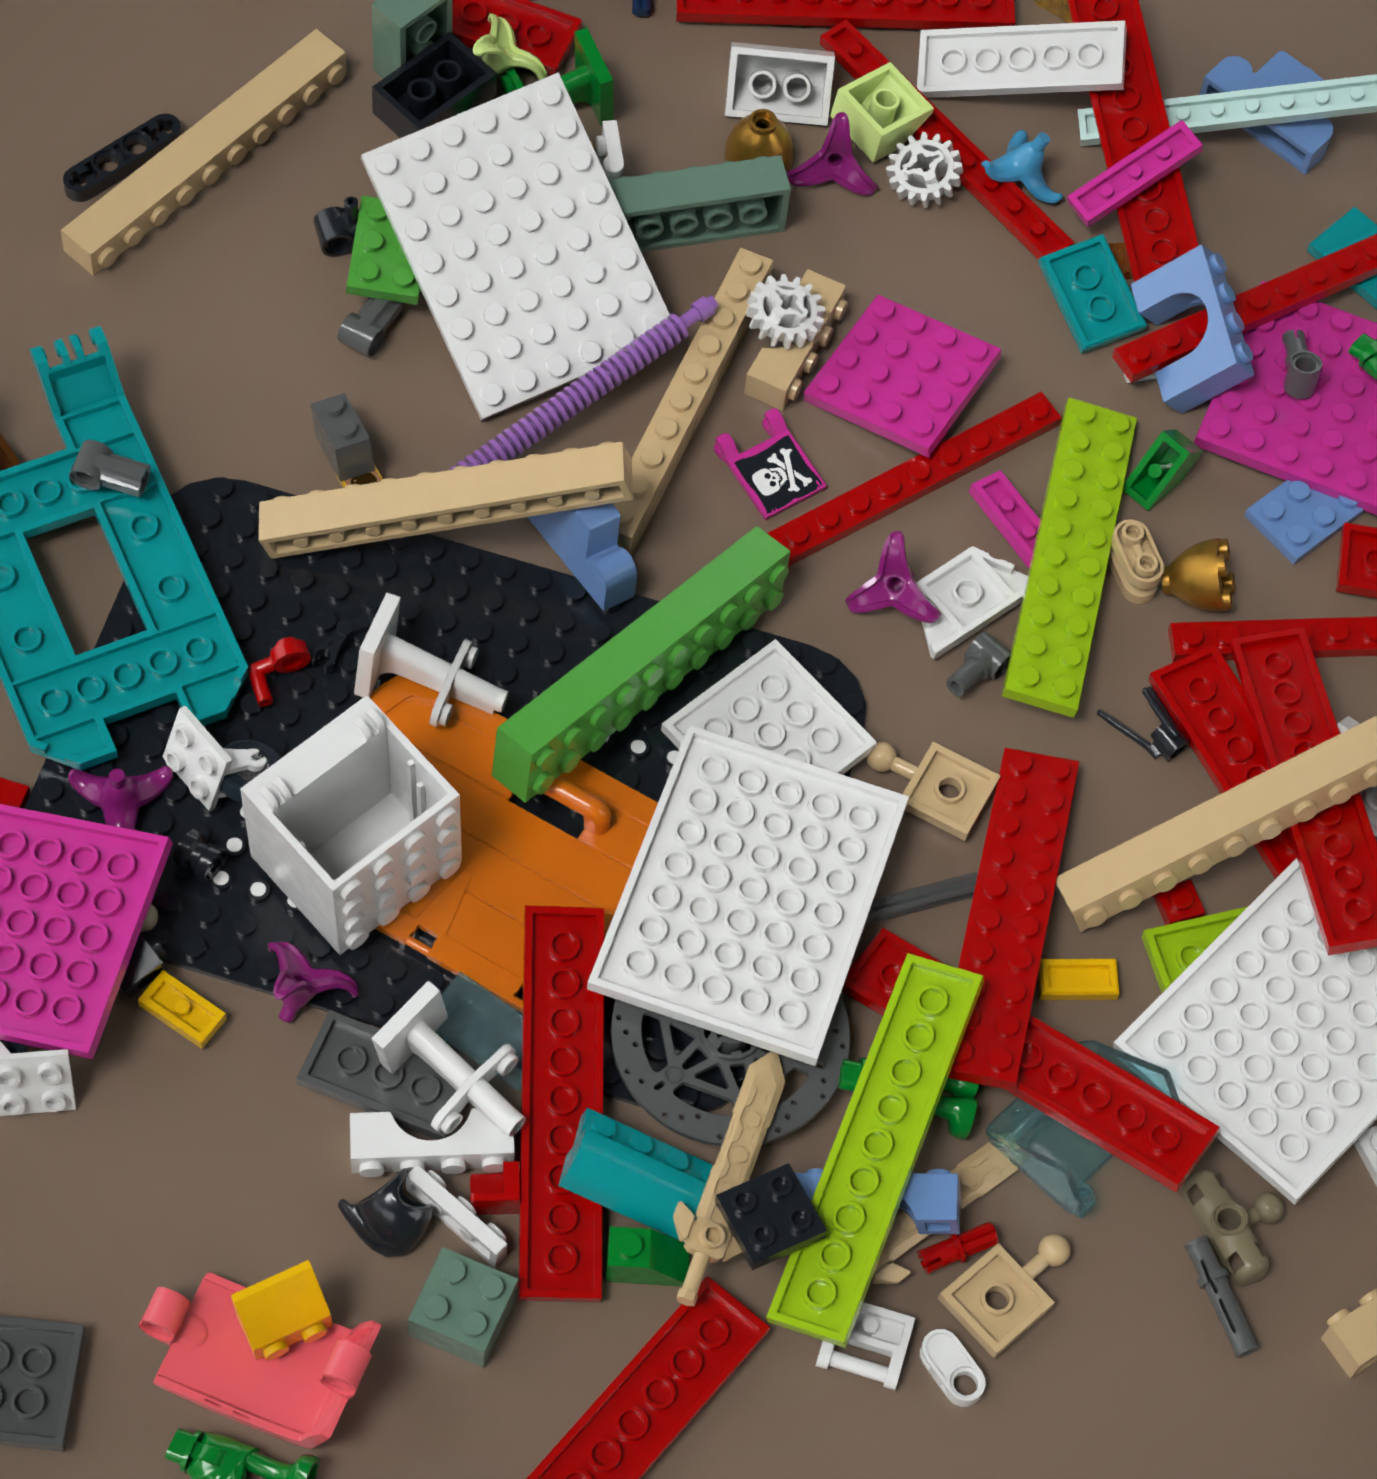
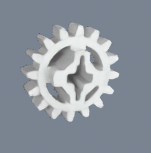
(920, 185)
(785, 311)

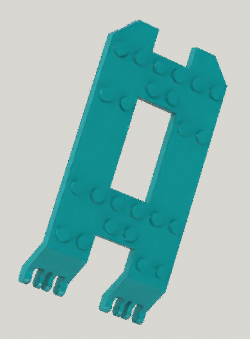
(187, 640)

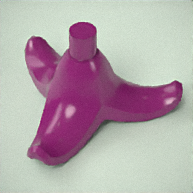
(834, 162)
(893, 586)
(120, 794)
(301, 982)

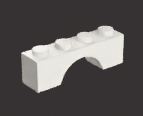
(382, 1146)

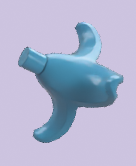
(1024, 163)

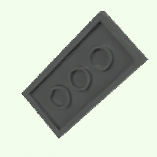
(349, 1070)

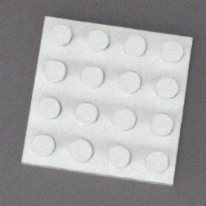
(777, 708)

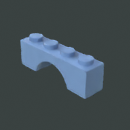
(929, 1199)

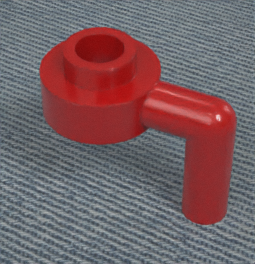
(286, 656)

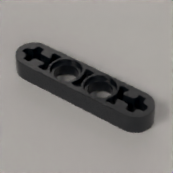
(118, 153)

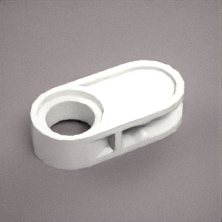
(947, 1359)

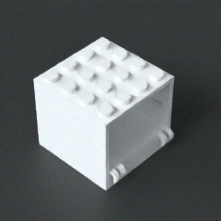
(353, 825)

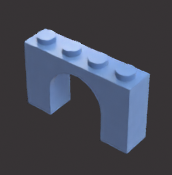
(1222, 355)

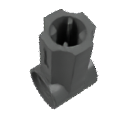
(367, 328)
(99, 467)

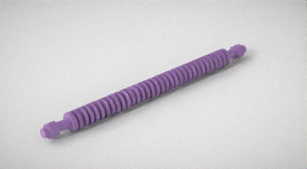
(591, 386)

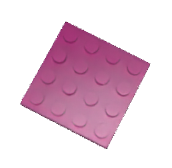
(902, 375)

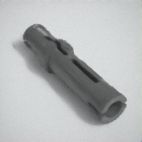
(1214, 1280)

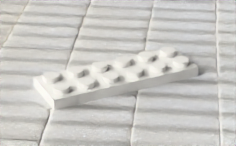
(1022, 59)

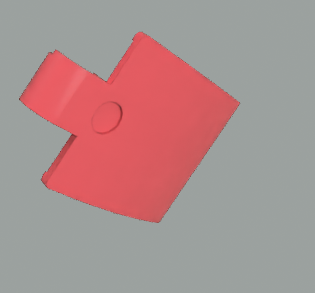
(215, 1368)

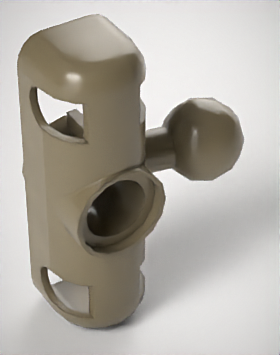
(1220, 1206)

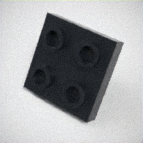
(770, 1216)

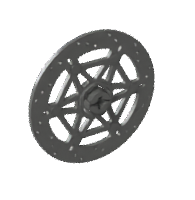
(724, 1053)

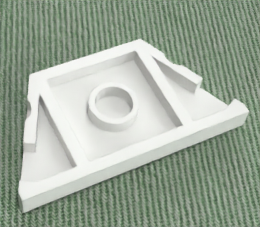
(969, 595)

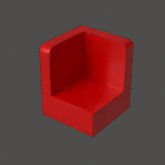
(496, 1191)

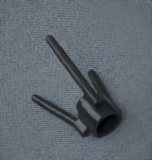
(1167, 737)

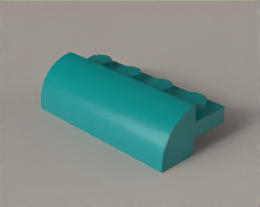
(632, 1172)

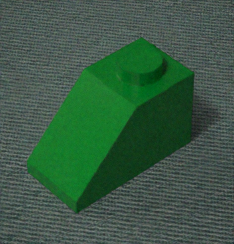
(1162, 468)
(645, 1257)

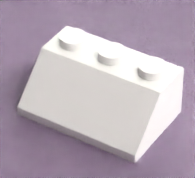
(780, 79)

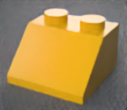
(282, 1311)

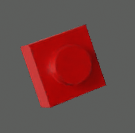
(1179, 903)

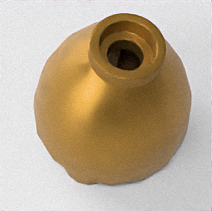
(759, 136)
(1202, 576)

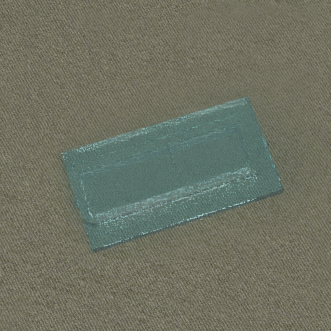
(481, 1025)

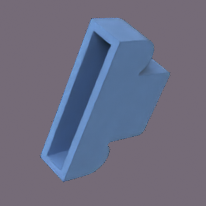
(1296, 142)
(589, 548)

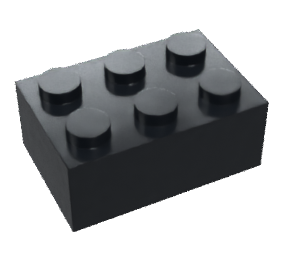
(433, 87)

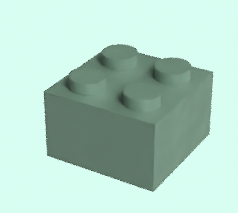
(462, 1307)

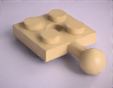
(936, 769)
(1002, 1274)

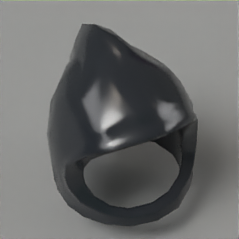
(388, 1219)

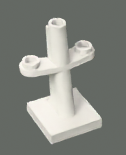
(386, 653)
(414, 1032)

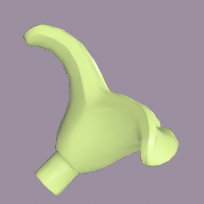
(501, 52)

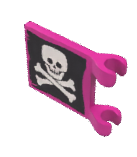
(773, 472)

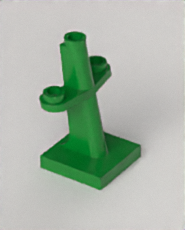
(586, 83)

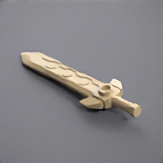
(977, 1177)
(709, 1235)

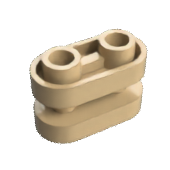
(1135, 561)

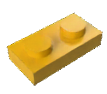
(182, 1009)

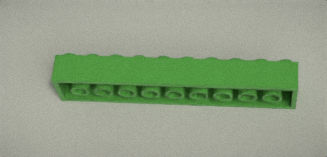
(639, 665)

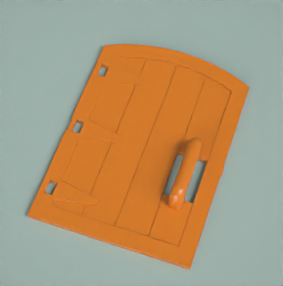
(507, 851)

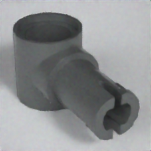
(1301, 366)
(983, 659)

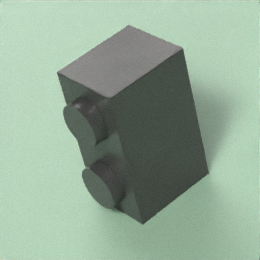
(342, 437)

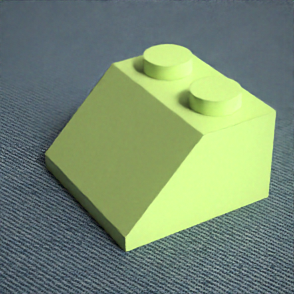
(881, 110)

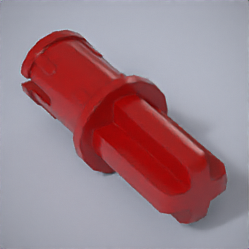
(957, 1247)

